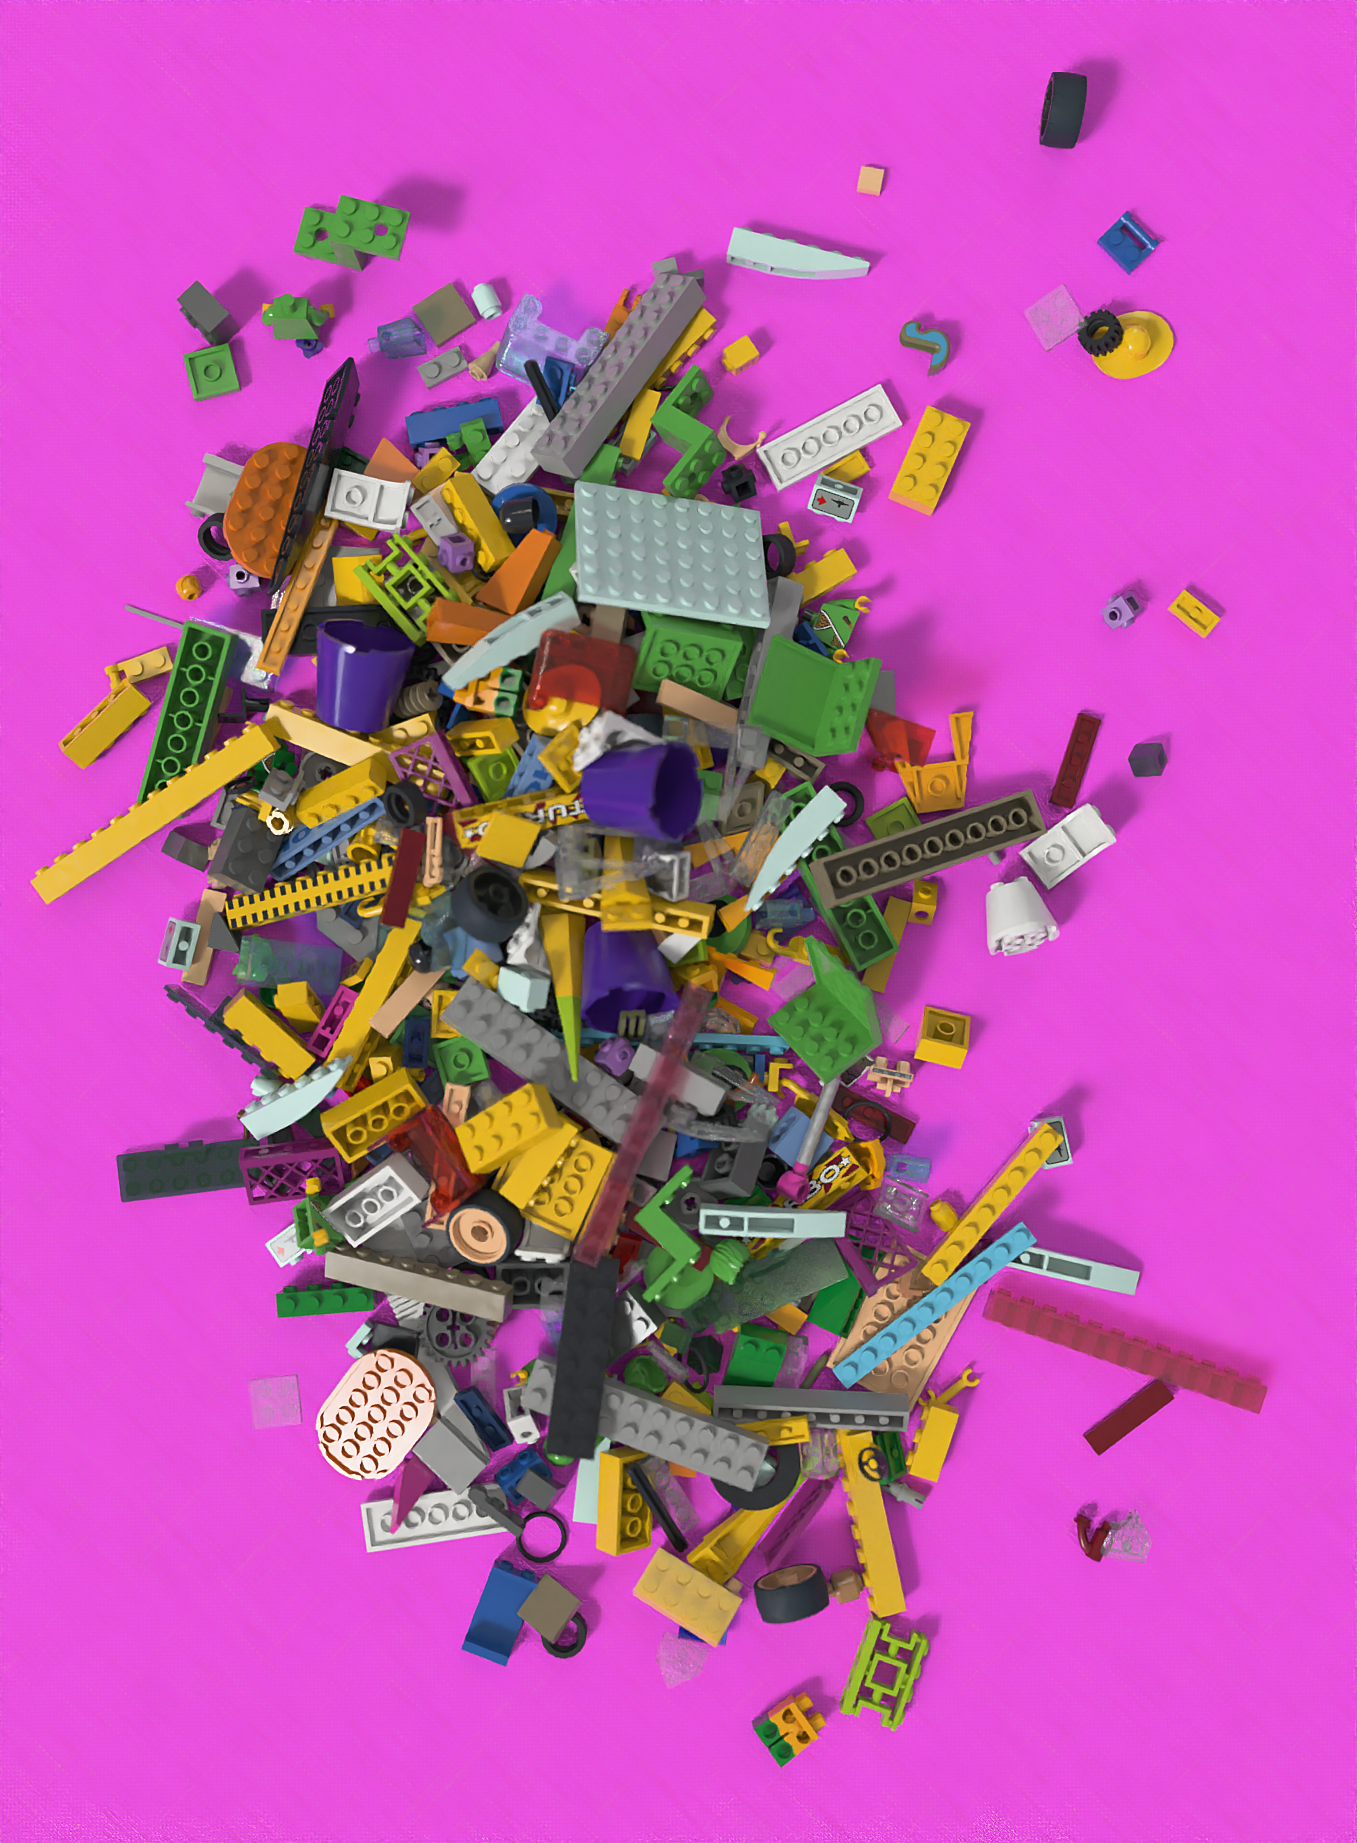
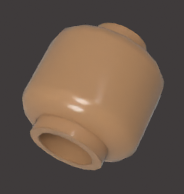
(845, 1585)

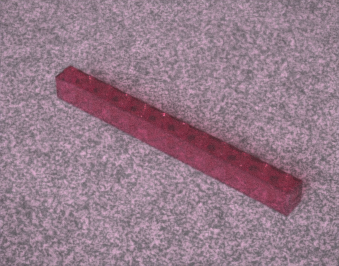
(642, 1123)
(1125, 1351)

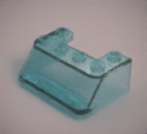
(530, 339)

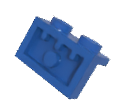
(559, 377)
(511, 1474)

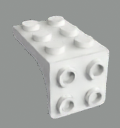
(368, 501)
(609, 733)
(1068, 845)
(526, 946)
(543, 1243)

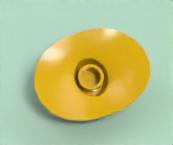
(1143, 348)
(558, 715)

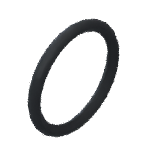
(877, 1105)
(705, 1369)
(562, 1544)

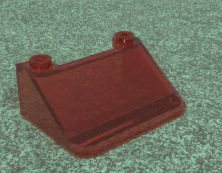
(581, 671)

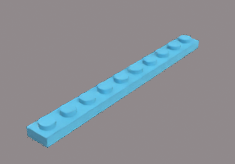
(703, 1041)
(934, 1304)

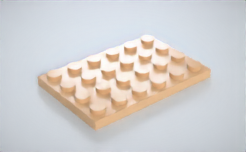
(913, 1363)

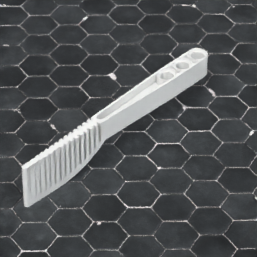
(395, 1240)

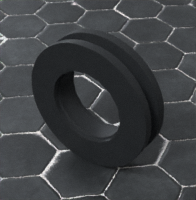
(772, 1493)

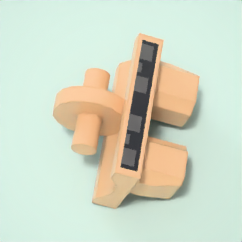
(890, 1079)

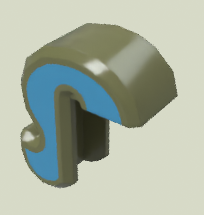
(929, 341)

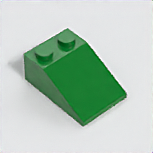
(755, 1356)

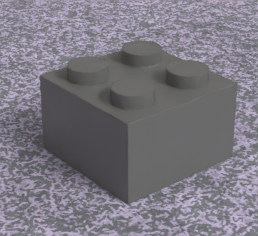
(207, 315)

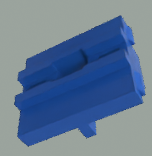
(806, 637)

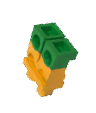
(484, 693)
(788, 1729)

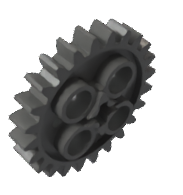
(435, 1326)

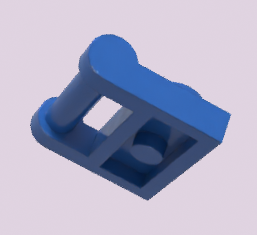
(1122, 248)

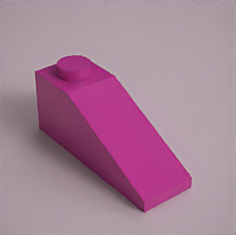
(332, 1022)
(408, 1489)

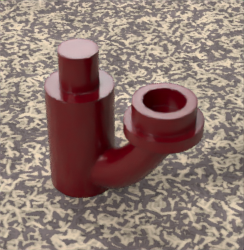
(1091, 1548)

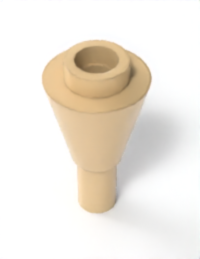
(483, 364)

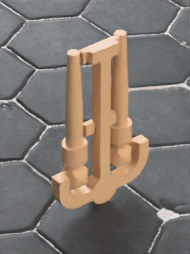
(428, 851)

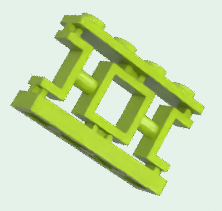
(394, 601)
(866, 1666)

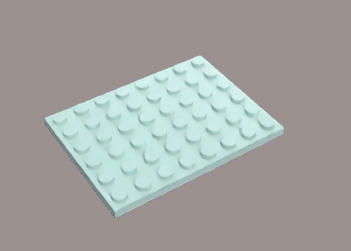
(670, 555)

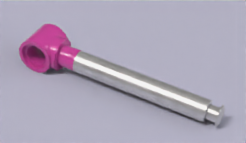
(795, 1183)

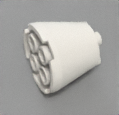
(1017, 918)

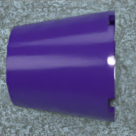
(360, 673)
(645, 790)
(623, 974)

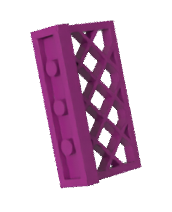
(450, 765)
(285, 1153)
(852, 1256)
(794, 1520)

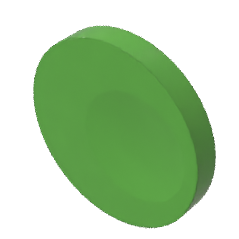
(686, 1289)

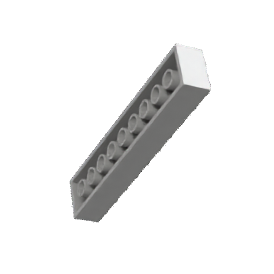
(618, 375)
(541, 1059)
(663, 1428)

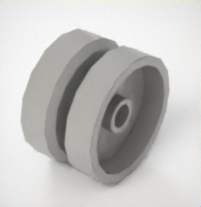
(315, 764)
(685, 1214)

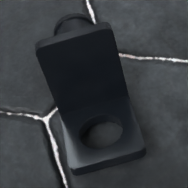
(258, 705)

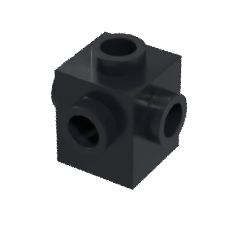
(738, 482)

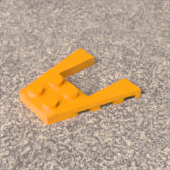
(940, 784)
(733, 913)
(751, 971)

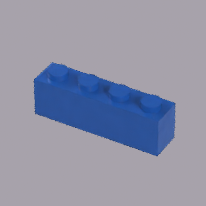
(441, 421)

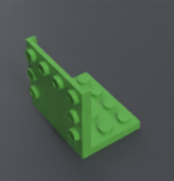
(686, 652)
(813, 699)
(832, 1020)

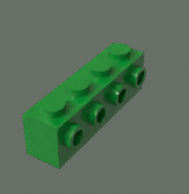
(324, 1300)

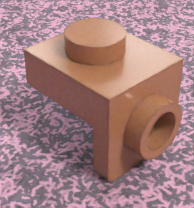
(903, 1285)

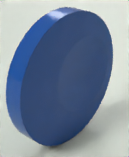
(548, 513)

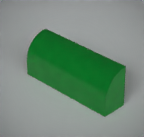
(840, 1303)

